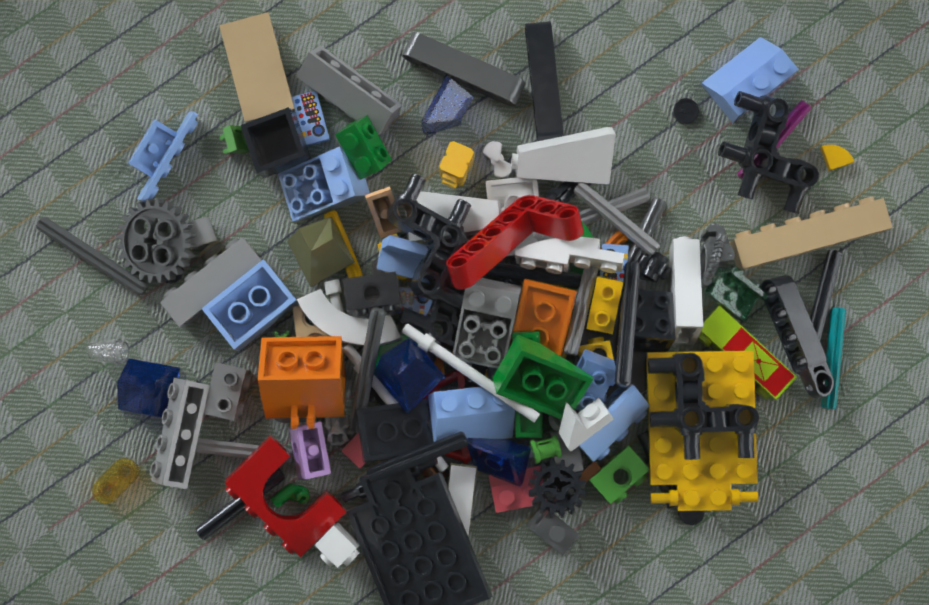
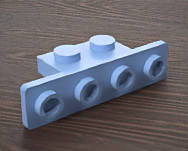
(157, 150)

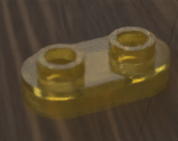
(116, 480)

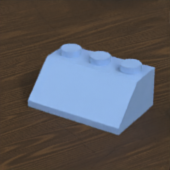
(754, 71)
(250, 305)
(626, 407)
(471, 412)

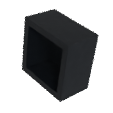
(275, 142)

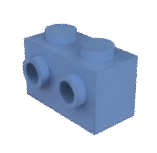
(603, 376)

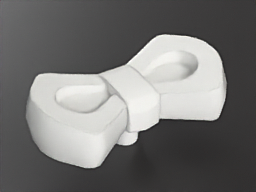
(501, 167)

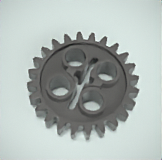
(135, 238)

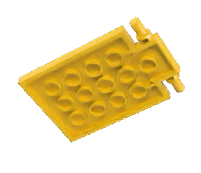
(706, 481)

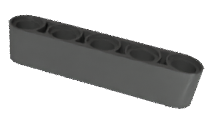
(463, 69)

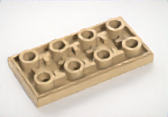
(256, 66)

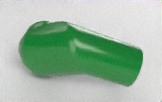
(291, 492)

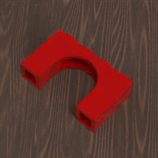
(297, 530)

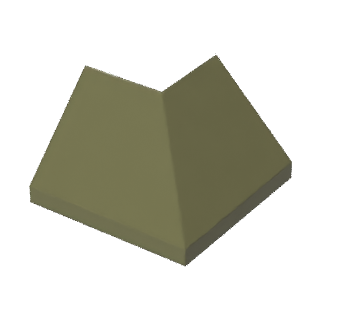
(320, 250)

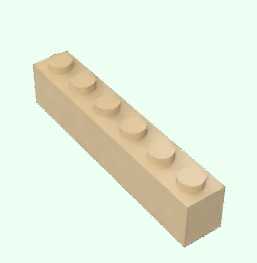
(810, 234)

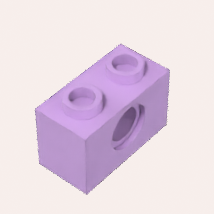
(309, 451)

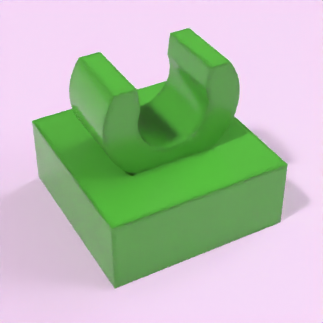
(235, 140)

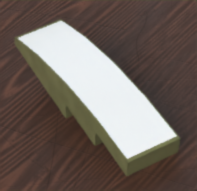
(462, 488)

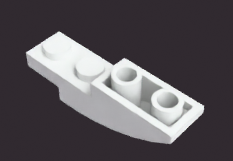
(557, 255)

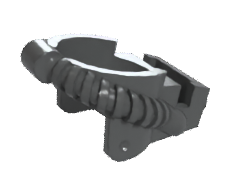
(714, 252)

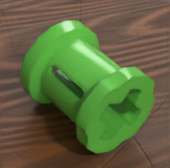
(545, 448)

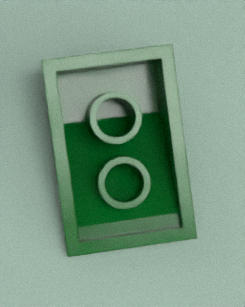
(540, 378)

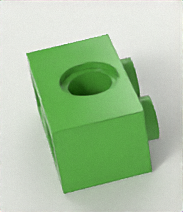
(631, 464)

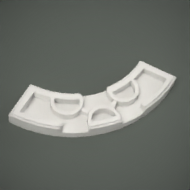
(337, 323)

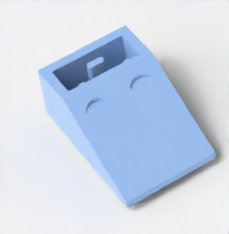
(322, 185)

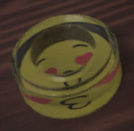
(214, 248)

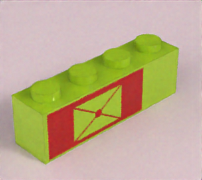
(727, 334)

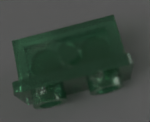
(734, 292)

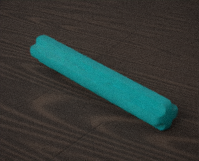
(834, 354)

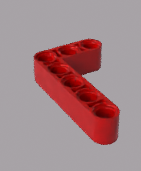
(507, 231)

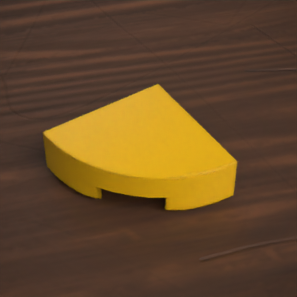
(836, 156)

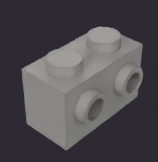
(227, 392)

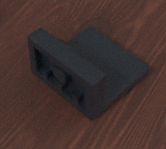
(654, 321)

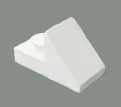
(580, 426)

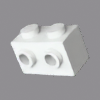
(338, 546)

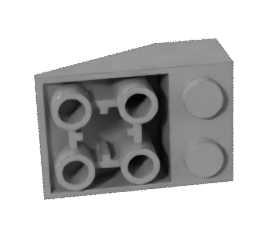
(486, 322)

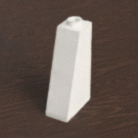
(569, 158)
(479, 215)
(686, 289)

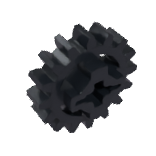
(547, 491)

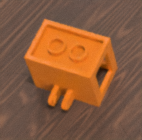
(302, 378)

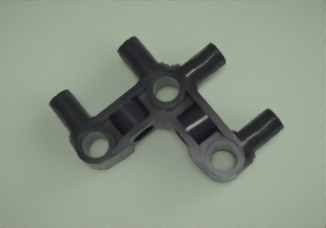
(763, 141)
(431, 227)
(446, 317)
(710, 419)

